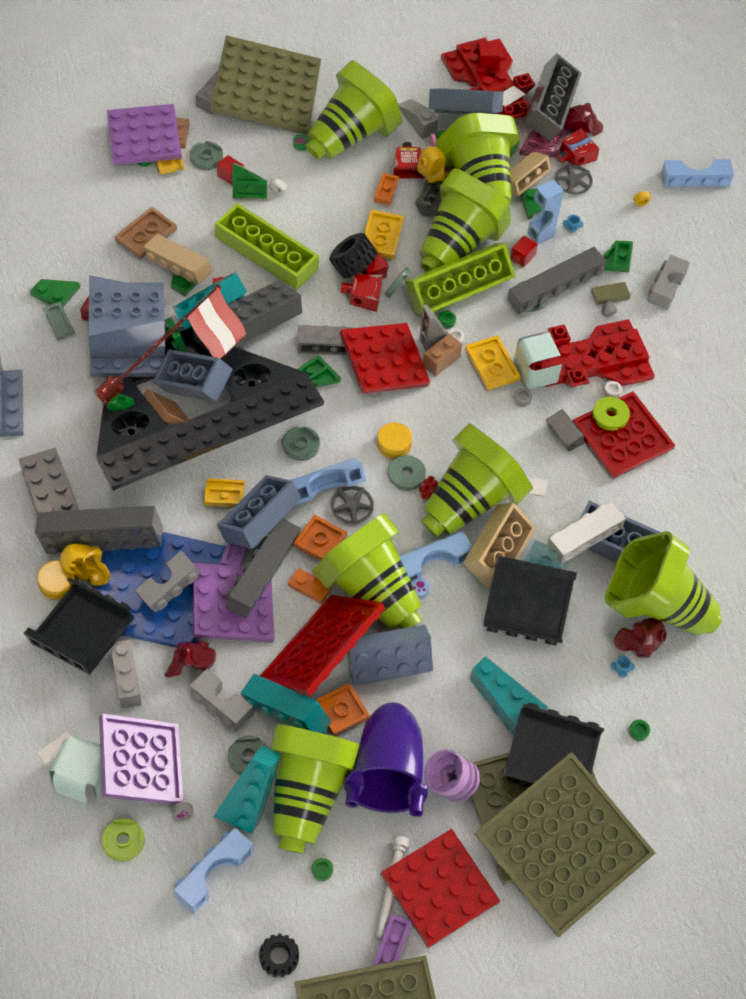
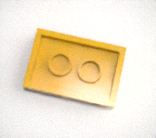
(384, 232)
(492, 362)

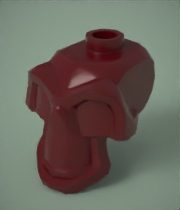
(584, 118)
(644, 637)
(189, 654)

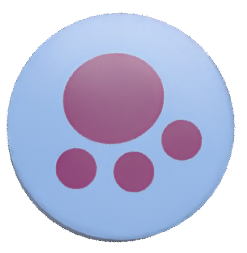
(421, 587)

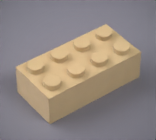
(504, 536)

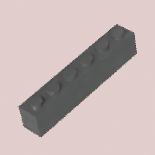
(556, 280)
(262, 568)

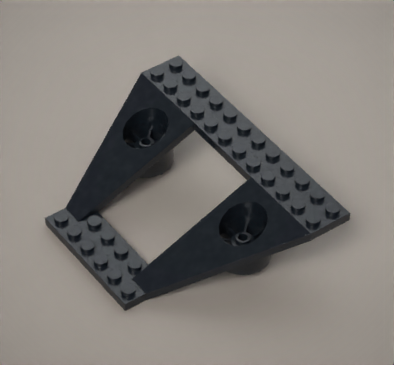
(254, 407)

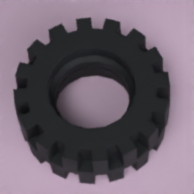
(283, 942)

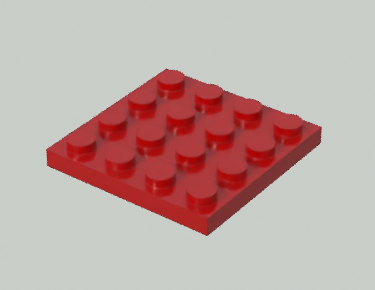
(384, 358)
(628, 446)
(440, 888)

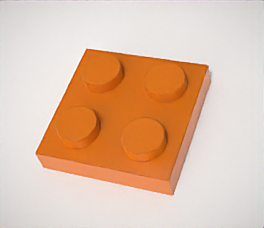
(319, 537)
(343, 709)

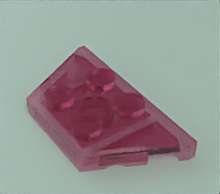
(538, 144)

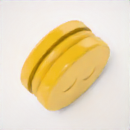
(394, 440)
(53, 580)

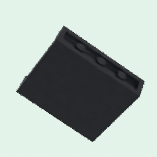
(529, 600)
(82, 627)
(544, 740)

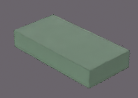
(59, 321)

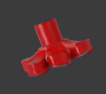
(428, 488)

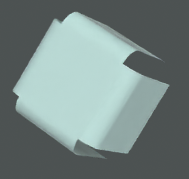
(534, 349)
(75, 766)

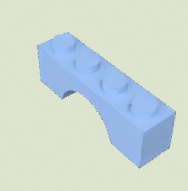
(677, 174)
(544, 224)
(341, 474)
(451, 549)
(232, 850)

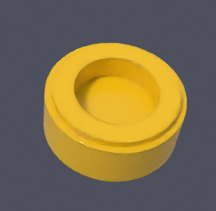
(642, 198)

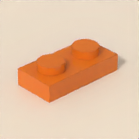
(386, 189)
(308, 586)

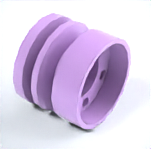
(451, 775)

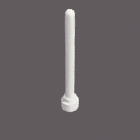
(399, 846)

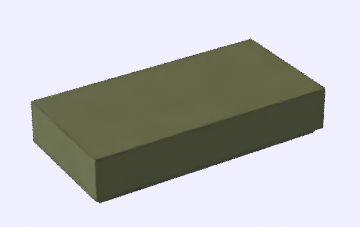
(610, 292)

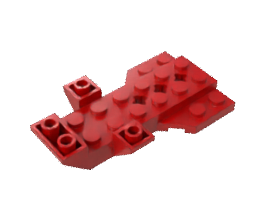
(464, 66)
(610, 352)

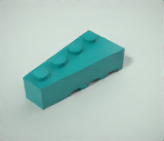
(231, 290)
(502, 692)
(285, 704)
(249, 795)

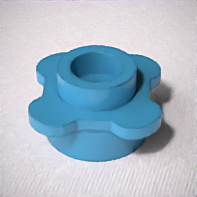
(573, 222)
(622, 660)

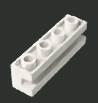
(585, 532)

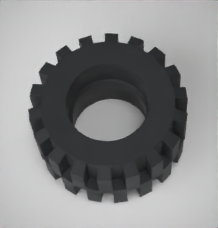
(353, 255)

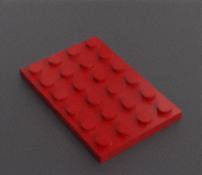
(322, 643)

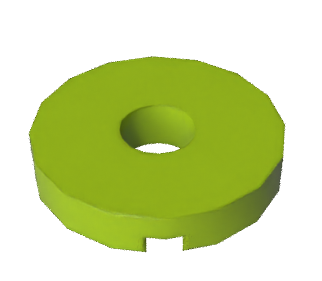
(614, 405)
(125, 851)

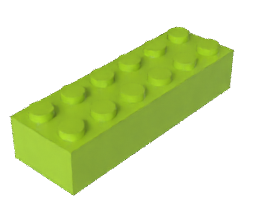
(266, 246)
(460, 278)

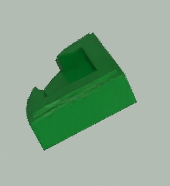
(120, 402)

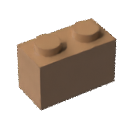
(442, 355)

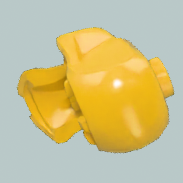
(432, 164)
(85, 563)

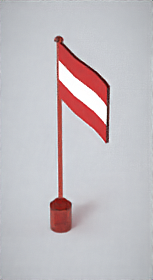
(211, 322)

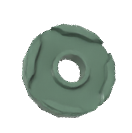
(206, 163)
(397, 282)
(298, 452)
(408, 463)
(241, 746)

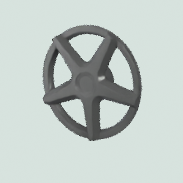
(574, 180)
(352, 504)

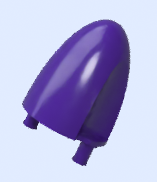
(389, 764)

